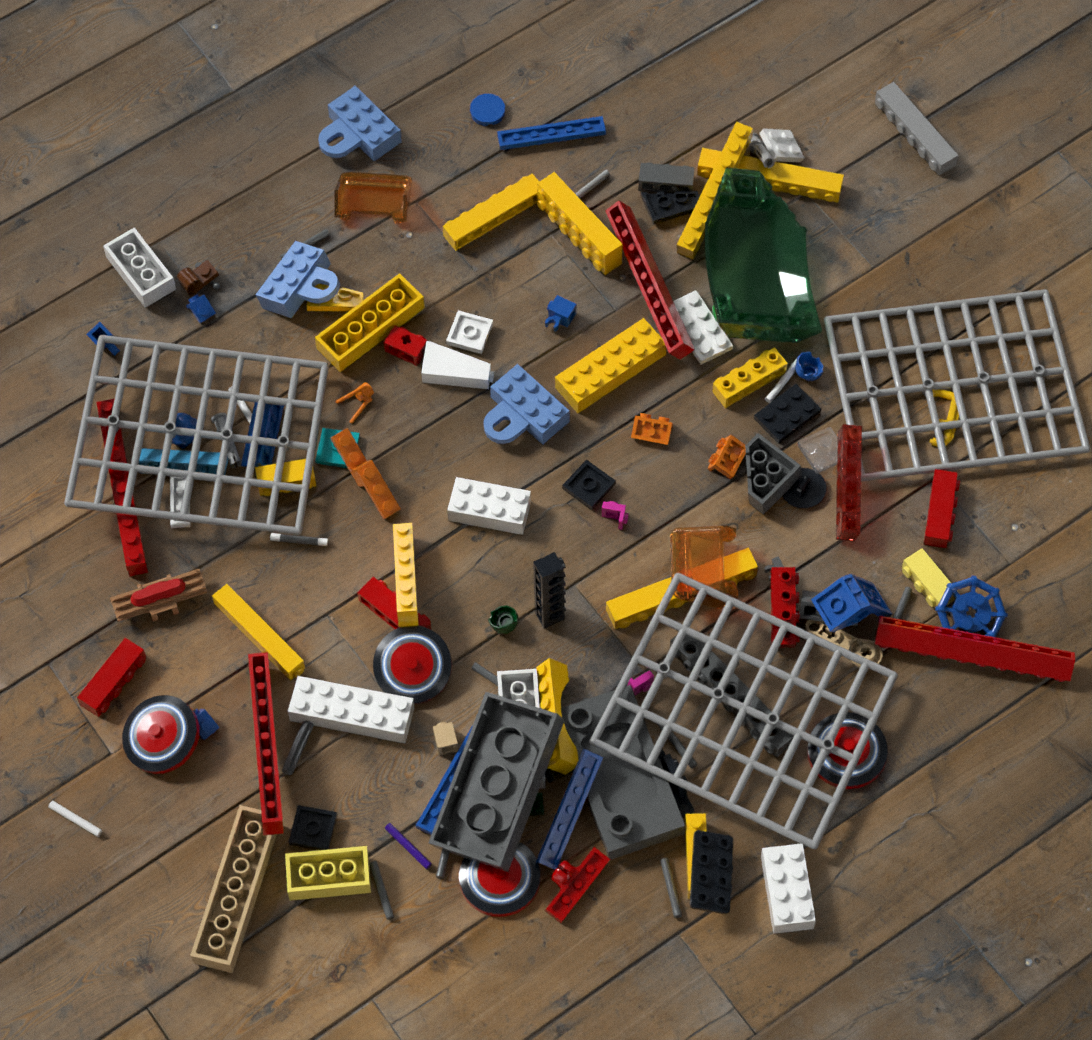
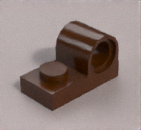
(196, 279)

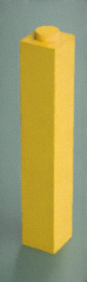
(259, 632)

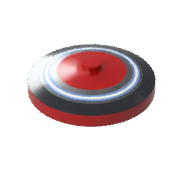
(412, 663)
(160, 734)
(870, 762)
(498, 891)

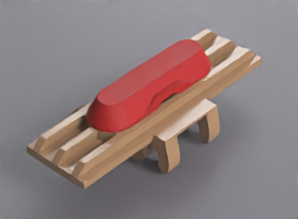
(158, 596)

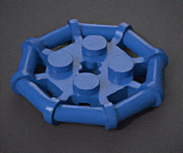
(975, 601)

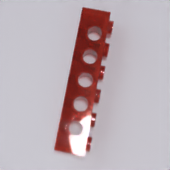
(848, 482)

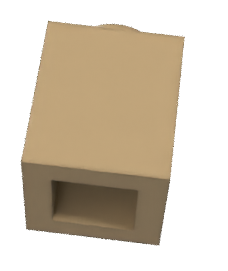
(445, 738)

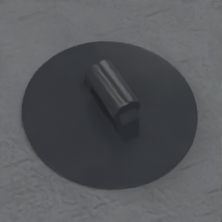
(807, 491)

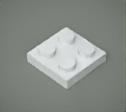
(781, 145)
(469, 332)

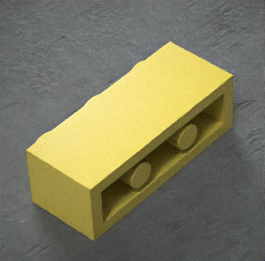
(926, 577)

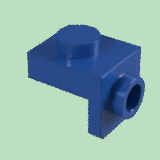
(200, 307)
(206, 723)

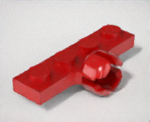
(574, 882)

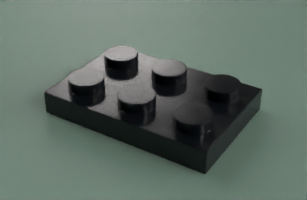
(787, 413)

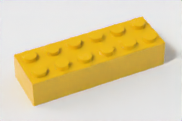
(579, 223)
(369, 322)
(610, 365)

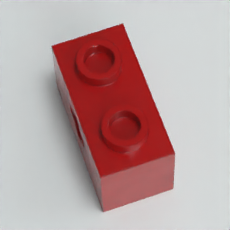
(405, 345)

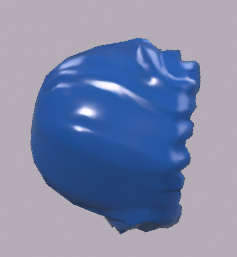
(184, 421)

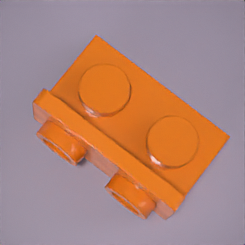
(652, 429)
(728, 456)

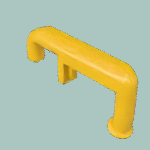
(953, 415)

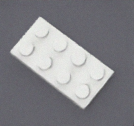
(702, 328)

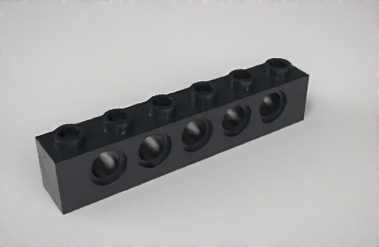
(549, 589)

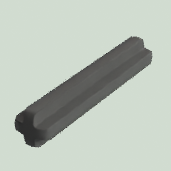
(297, 748)

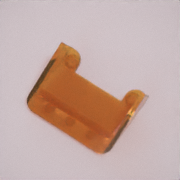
(372, 195)
(700, 556)

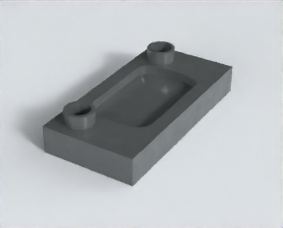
(496, 781)
(626, 802)

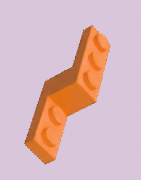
(365, 473)

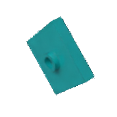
(327, 452)

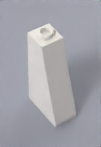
(454, 368)

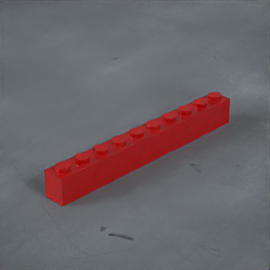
(650, 280)
(128, 524)
(975, 648)
(265, 744)

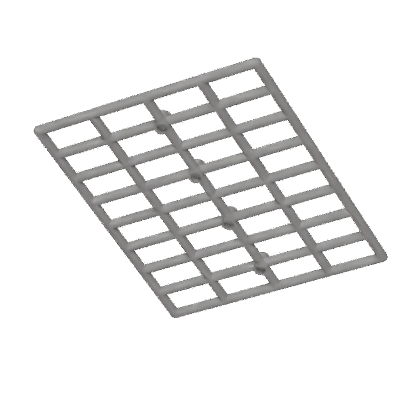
(981, 382)
(171, 431)
(771, 720)

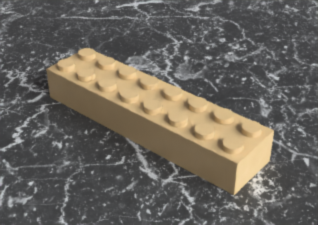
(233, 892)

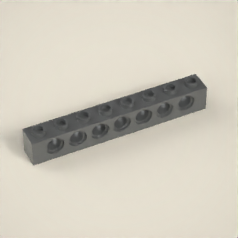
(716, 668)

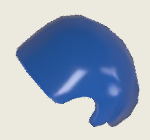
(808, 367)

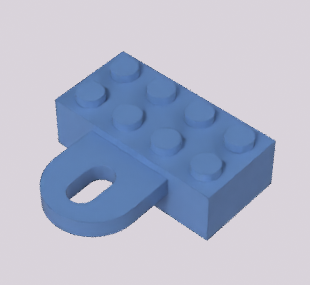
(360, 125)
(296, 280)
(526, 407)

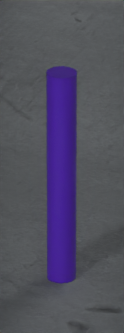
(408, 846)

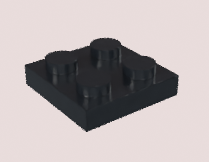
(589, 484)
(312, 828)

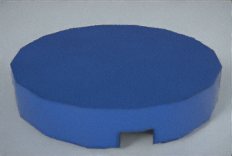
(487, 109)

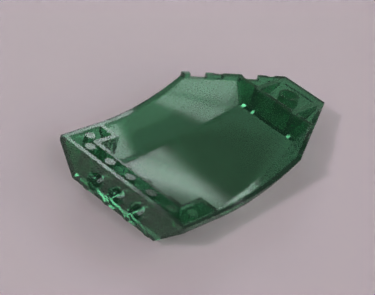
(758, 263)

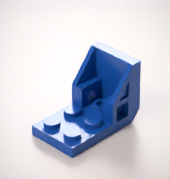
(849, 602)

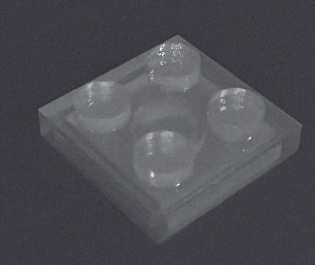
(820, 449)

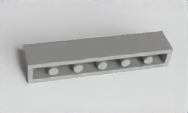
(916, 128)

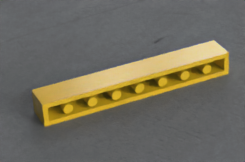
(729, 158)
(783, 176)
(645, 601)

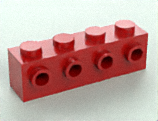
(784, 602)

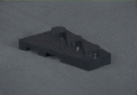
(670, 205)

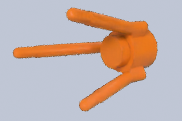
(364, 393)

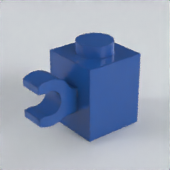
(560, 312)
(99, 330)

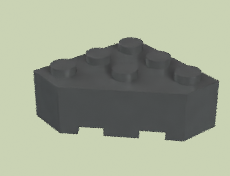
(768, 473)

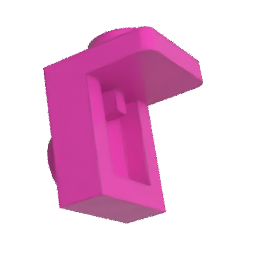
(615, 511)
(641, 683)

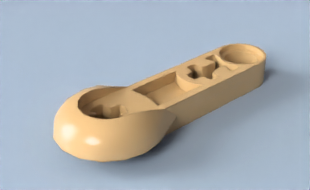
(848, 642)

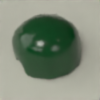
(503, 619)

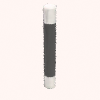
(299, 539)

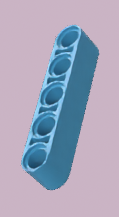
(180, 460)

